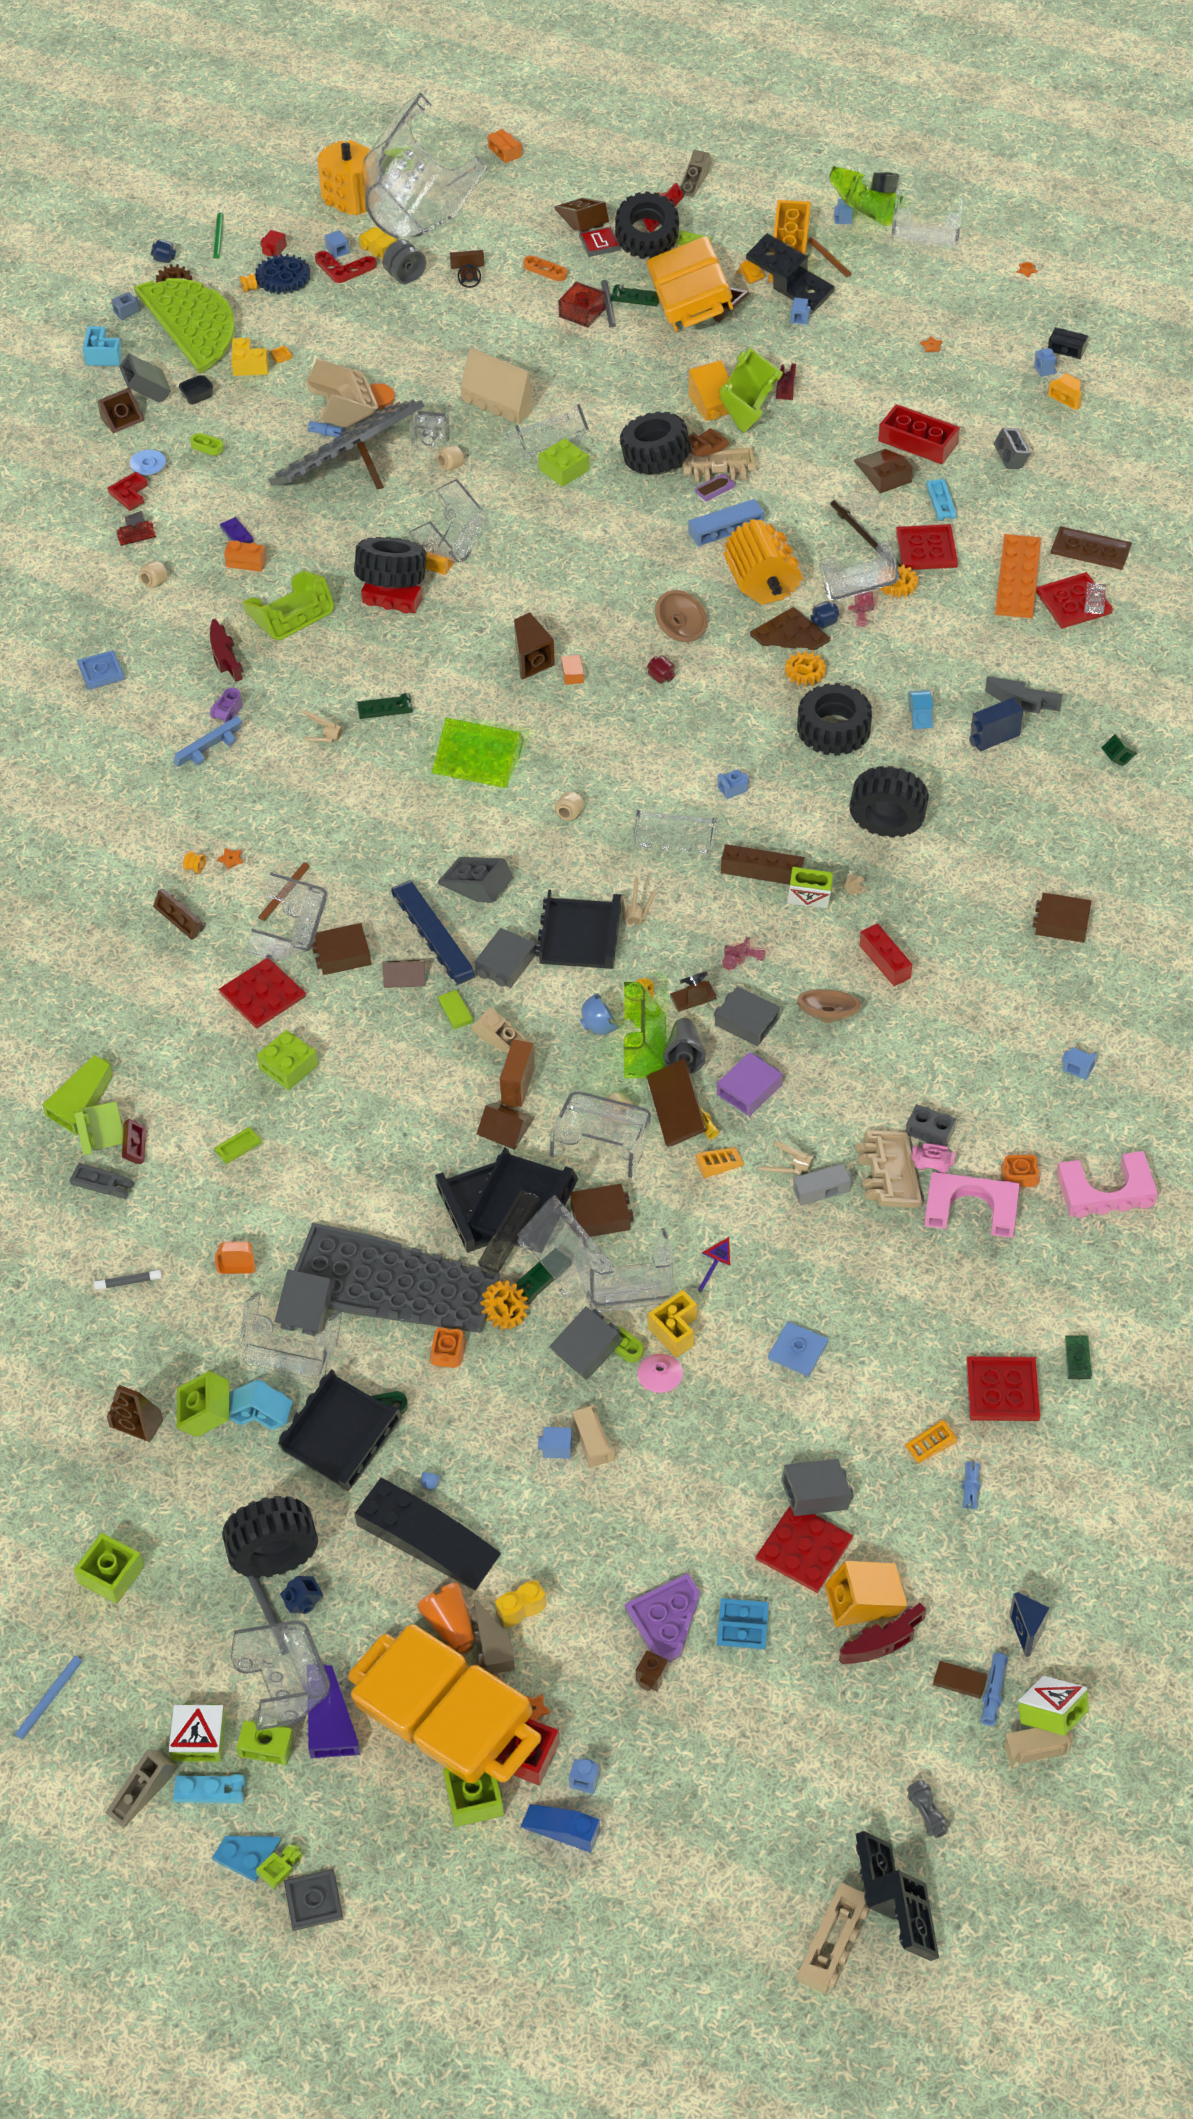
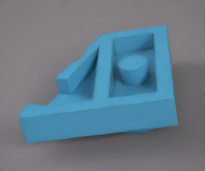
(245, 1853)

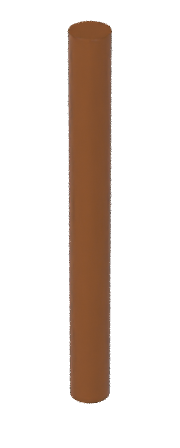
(829, 257)
(274, 903)

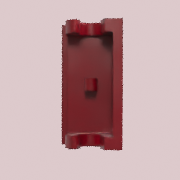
(786, 383)

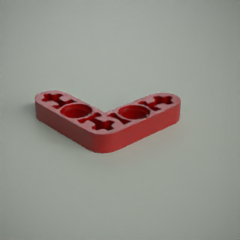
(343, 273)

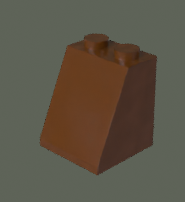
(533, 646)

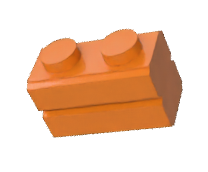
(504, 145)
(245, 556)

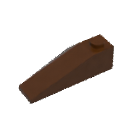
(134, 1414)

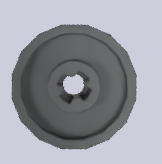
(404, 261)

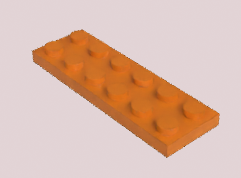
(1018, 576)

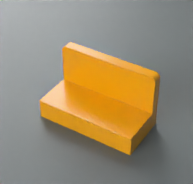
(438, 563)

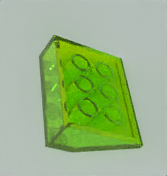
(477, 752)

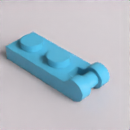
(941, 499)
(209, 1789)

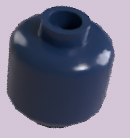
(163, 251)
(825, 614)

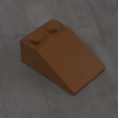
(583, 213)
(885, 469)

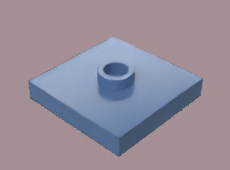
(100, 669)
(798, 1349)

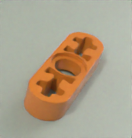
(536, 265)

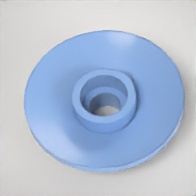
(147, 462)

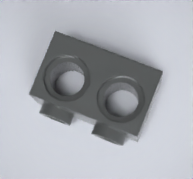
(1011, 448)
(928, 1125)

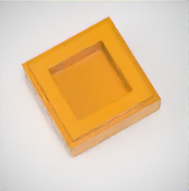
(280, 354)

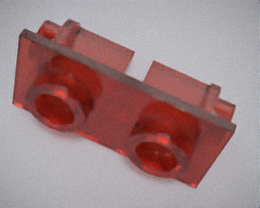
(128, 535)

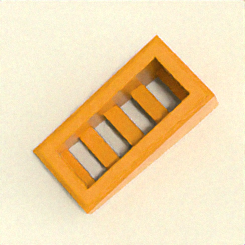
(713, 1169)
(933, 1431)

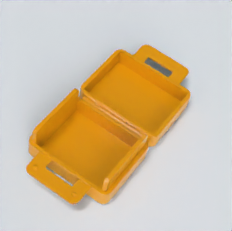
(690, 282)
(442, 1705)

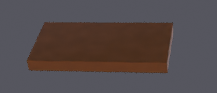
(1091, 548)
(676, 1103)

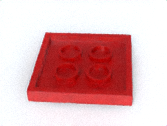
(926, 546)
(1067, 600)
(262, 992)
(1002, 1388)
(804, 1549)

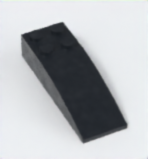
(426, 1533)

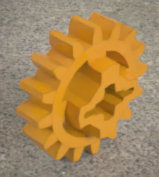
(906, 584)
(805, 668)
(503, 1306)

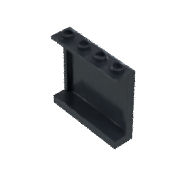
(579, 932)
(505, 1183)
(459, 1197)
(339, 1430)

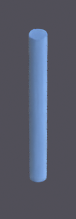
(48, 1697)

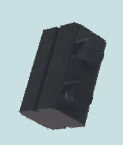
(1068, 343)

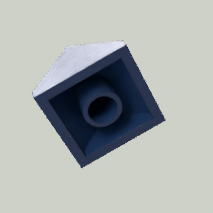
(1028, 1620)

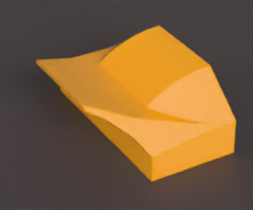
(1066, 390)

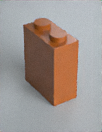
(517, 1073)

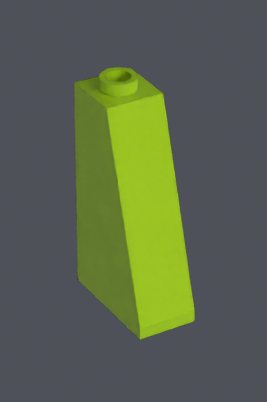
(78, 1092)

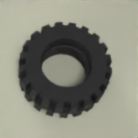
(651, 207)
(655, 443)
(390, 562)
(831, 736)
(889, 801)
(270, 1537)

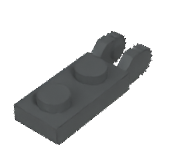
(100, 1181)

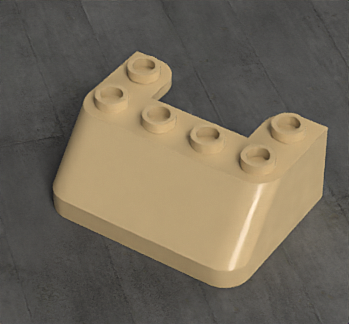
(346, 393)

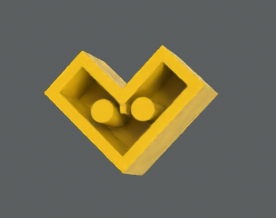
(247, 360)
(671, 1321)

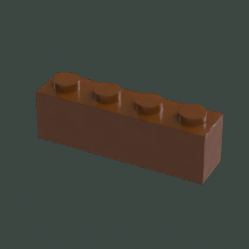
(759, 864)

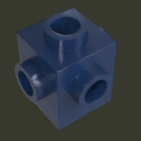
(301, 1594)

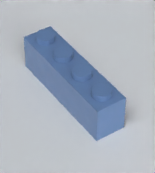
(723, 522)

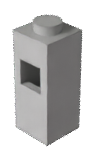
(822, 1184)

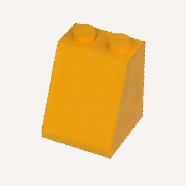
(704, 389)
(865, 1592)

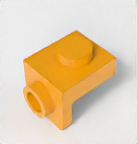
(751, 272)

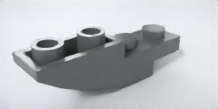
(1029, 699)

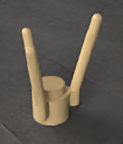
(331, 730)
(634, 913)
(800, 1161)

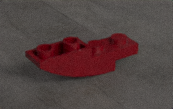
(223, 651)
(878, 1642)

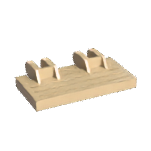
(719, 461)
(891, 1167)

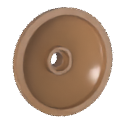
(680, 616)
(828, 1004)

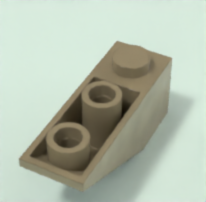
(696, 172)
(496, 1644)

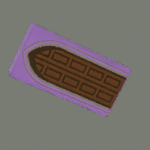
(714, 487)

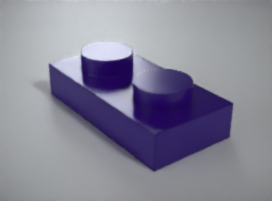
(236, 531)

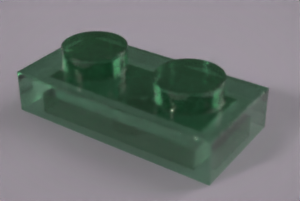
(1077, 1357)

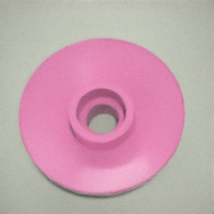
(657, 1380)

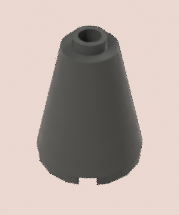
(685, 1044)

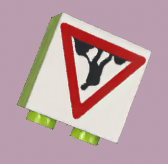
(810, 887)
(1053, 1705)
(197, 1733)

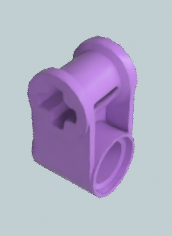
(227, 705)

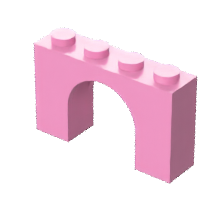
(998, 1194)
(1084, 1199)

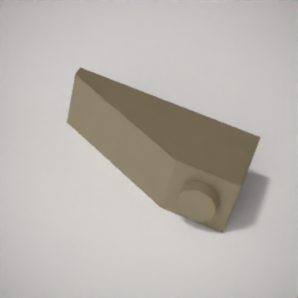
(141, 1786)

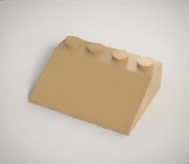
(496, 386)

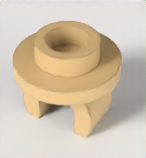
(853, 884)

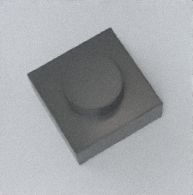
(134, 518)

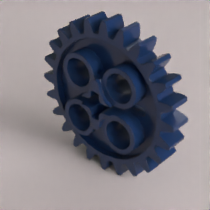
(282, 274)

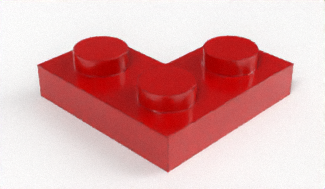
(126, 490)

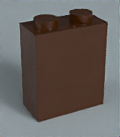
(1062, 917)
(341, 949)
(602, 1210)

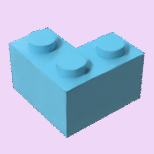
(99, 349)
(259, 1403)

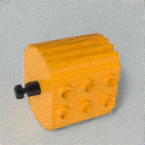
(343, 176)
(762, 562)

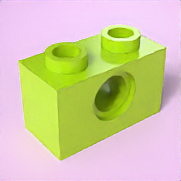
(275, 1751)

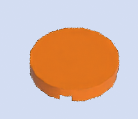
(383, 394)

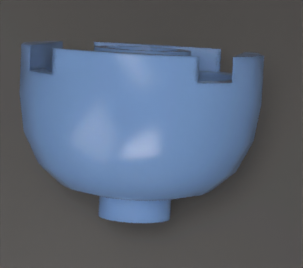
(596, 1016)

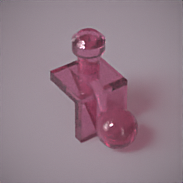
(863, 603)
(738, 954)

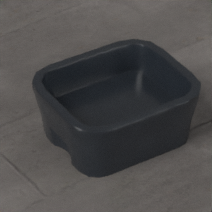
(196, 389)

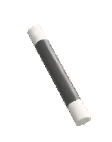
(130, 1279)

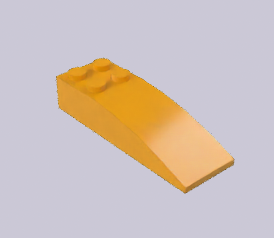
(792, 225)

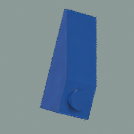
(563, 1826)

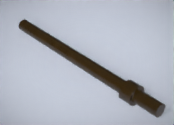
(844, 513)

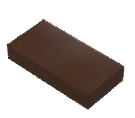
(960, 1679)

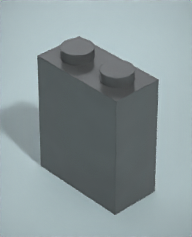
(144, 378)
(505, 958)
(747, 1016)
(304, 1302)
(587, 1342)
(816, 1487)

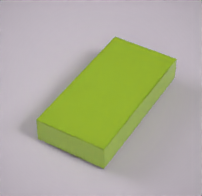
(455, 1009)
(237, 1145)

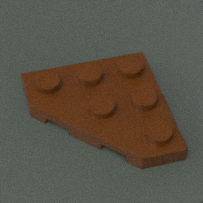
(790, 631)

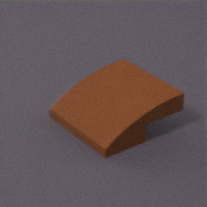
(707, 443)

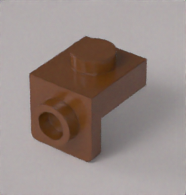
(650, 1671)

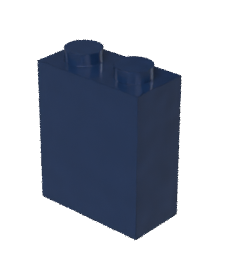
(996, 724)

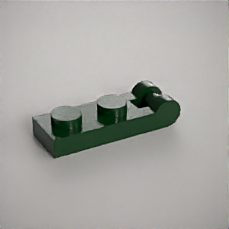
(634, 296)
(385, 706)
(538, 1278)

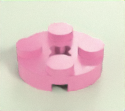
(933, 1156)

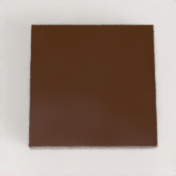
(370, 465)

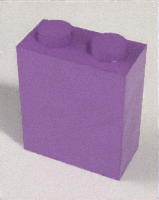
(749, 1084)

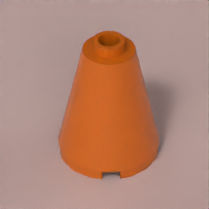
(449, 1617)

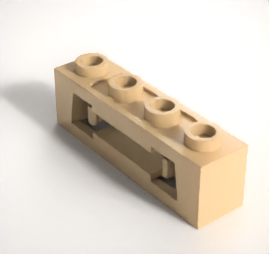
(818, 1976)

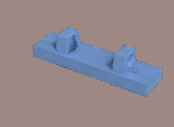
(194, 750)

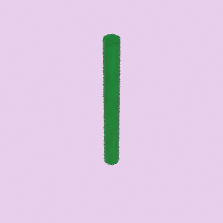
(218, 235)

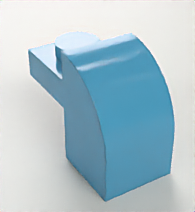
(921, 707)

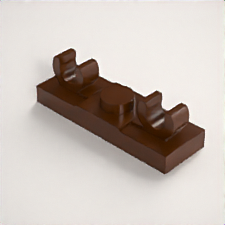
(178, 914)

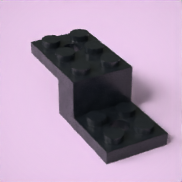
(789, 271)
(896, 1896)

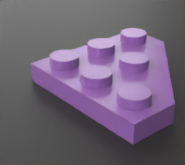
(665, 1616)

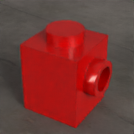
(273, 243)

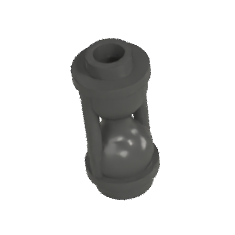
(923, 1798)

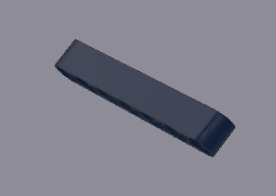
(434, 932)

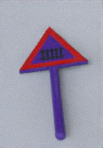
(720, 1253)

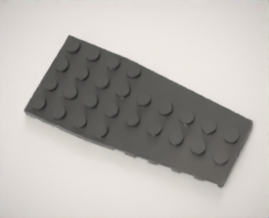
(364, 430)
(394, 1282)

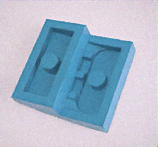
(742, 1632)

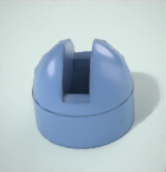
(430, 1480)

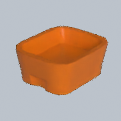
(1021, 1170)
(235, 1258)
(447, 1348)

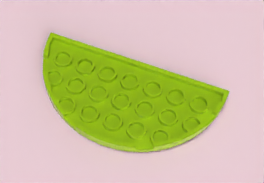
(192, 316)

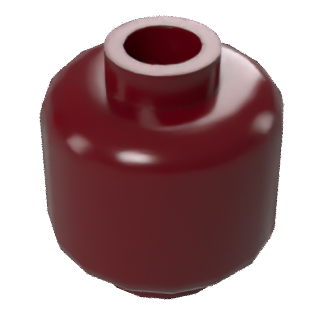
(661, 669)

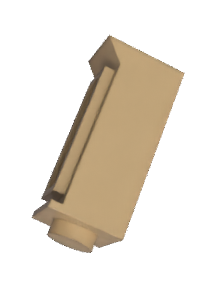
(592, 1436)
(1035, 1745)

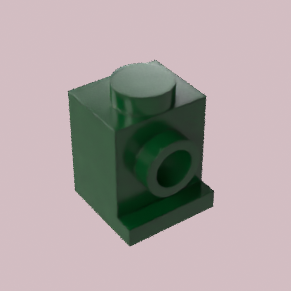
(1119, 750)

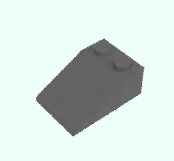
(477, 878)

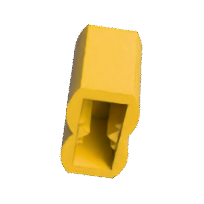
(375, 241)
(516, 1605)

